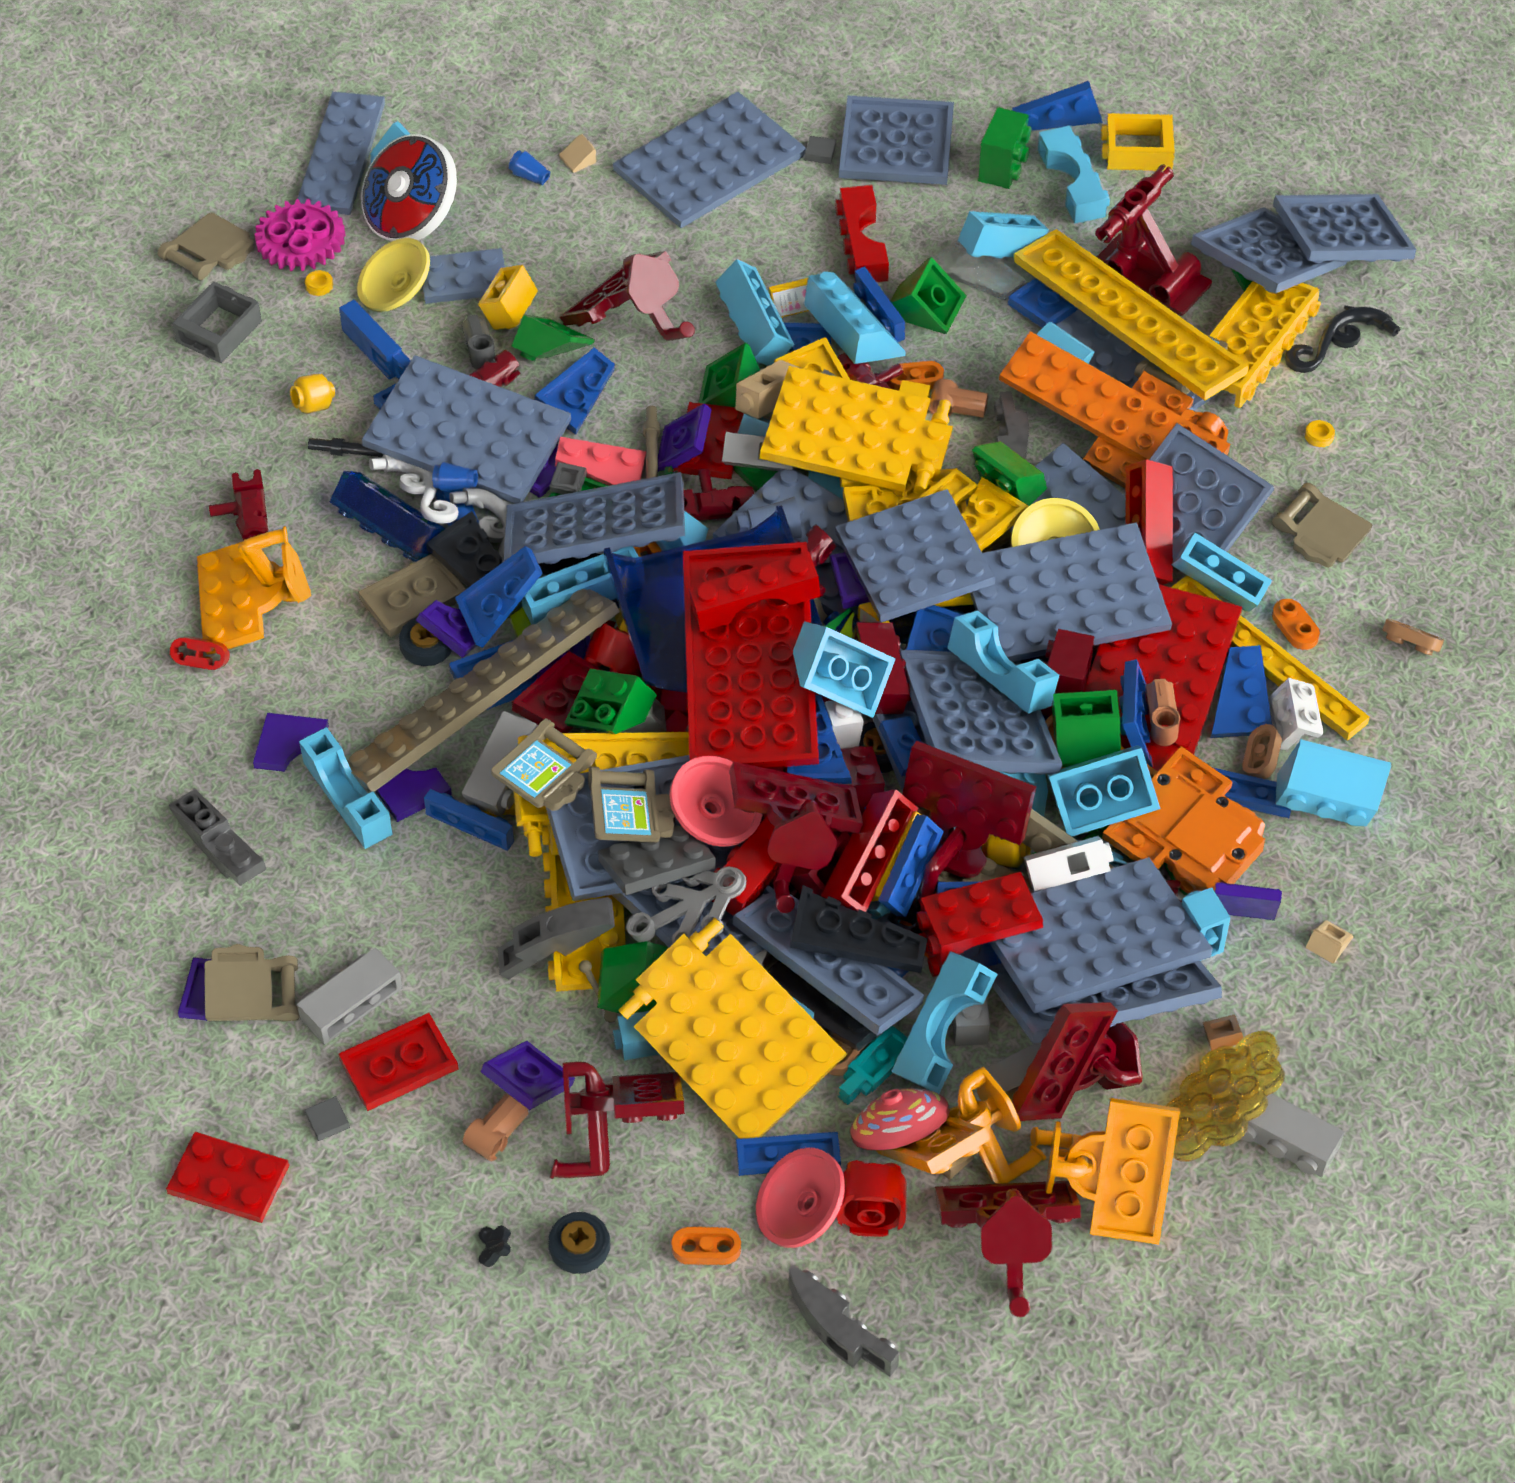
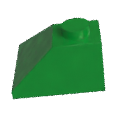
(929, 298)
(547, 338)
(725, 373)
(619, 972)

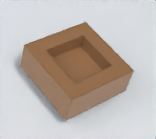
(1223, 1031)

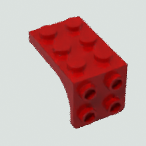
(976, 916)

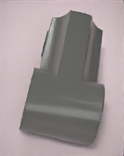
(478, 340)

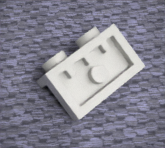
(1295, 711)

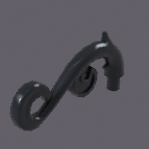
(1350, 338)

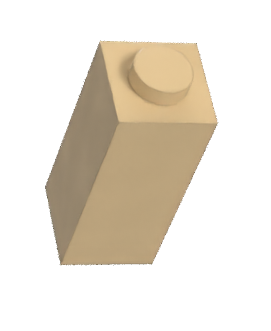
(760, 391)

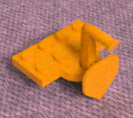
(243, 584)
(970, 1132)
(1118, 1168)

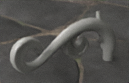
(490, 501)

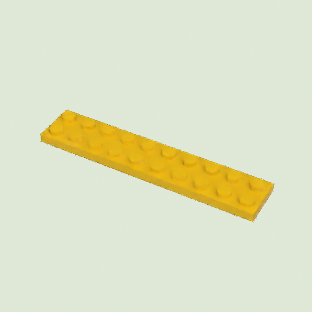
(1131, 314)

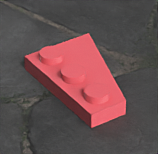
(602, 461)

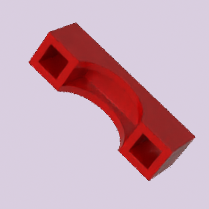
(858, 211)
(787, 579)

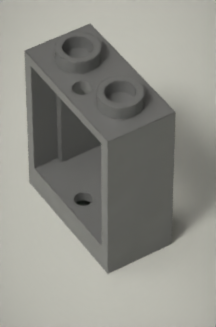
(188, 324)

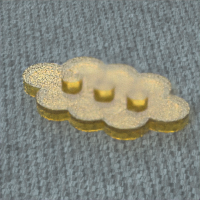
(1226, 1094)

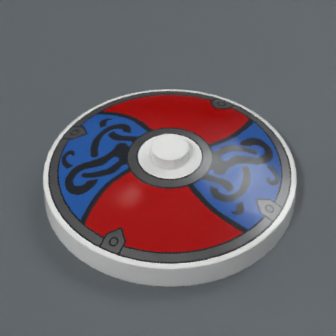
(408, 188)

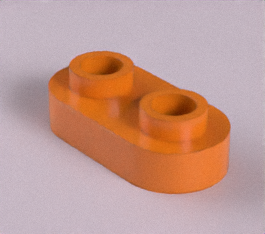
(918, 373)
(1294, 622)
(706, 1244)

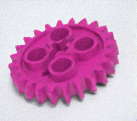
(300, 235)

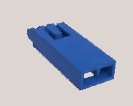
(373, 340)

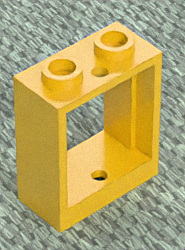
(1138, 157)

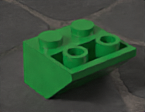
(1009, 471)
(610, 702)
(1085, 725)

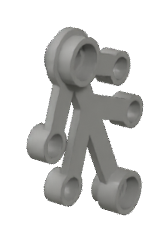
(691, 903)

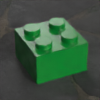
(1004, 148)

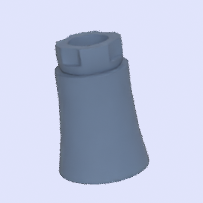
(754, 516)

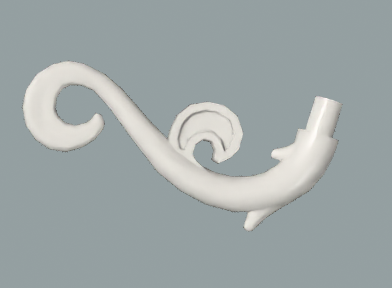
(411, 484)

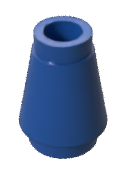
(527, 167)
(453, 477)

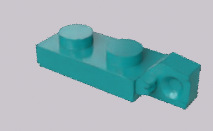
(872, 1065)

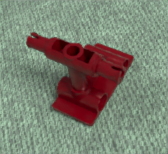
(1142, 252)

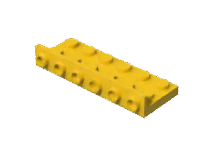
(1262, 328)
(566, 968)

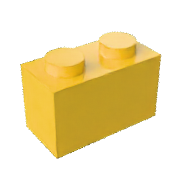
(508, 297)

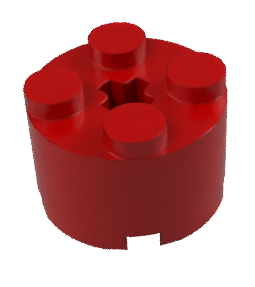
(612, 649)
(873, 1198)

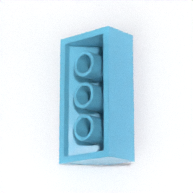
(849, 320)

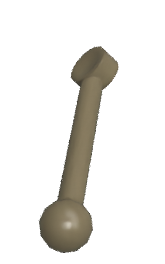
(585, 967)

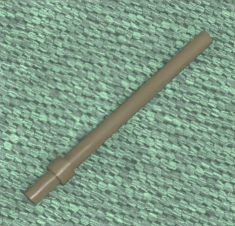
(651, 432)

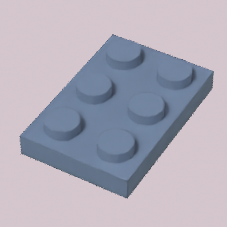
(461, 275)

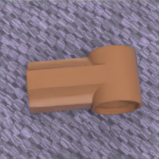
(961, 400)
(1162, 712)
(492, 1132)

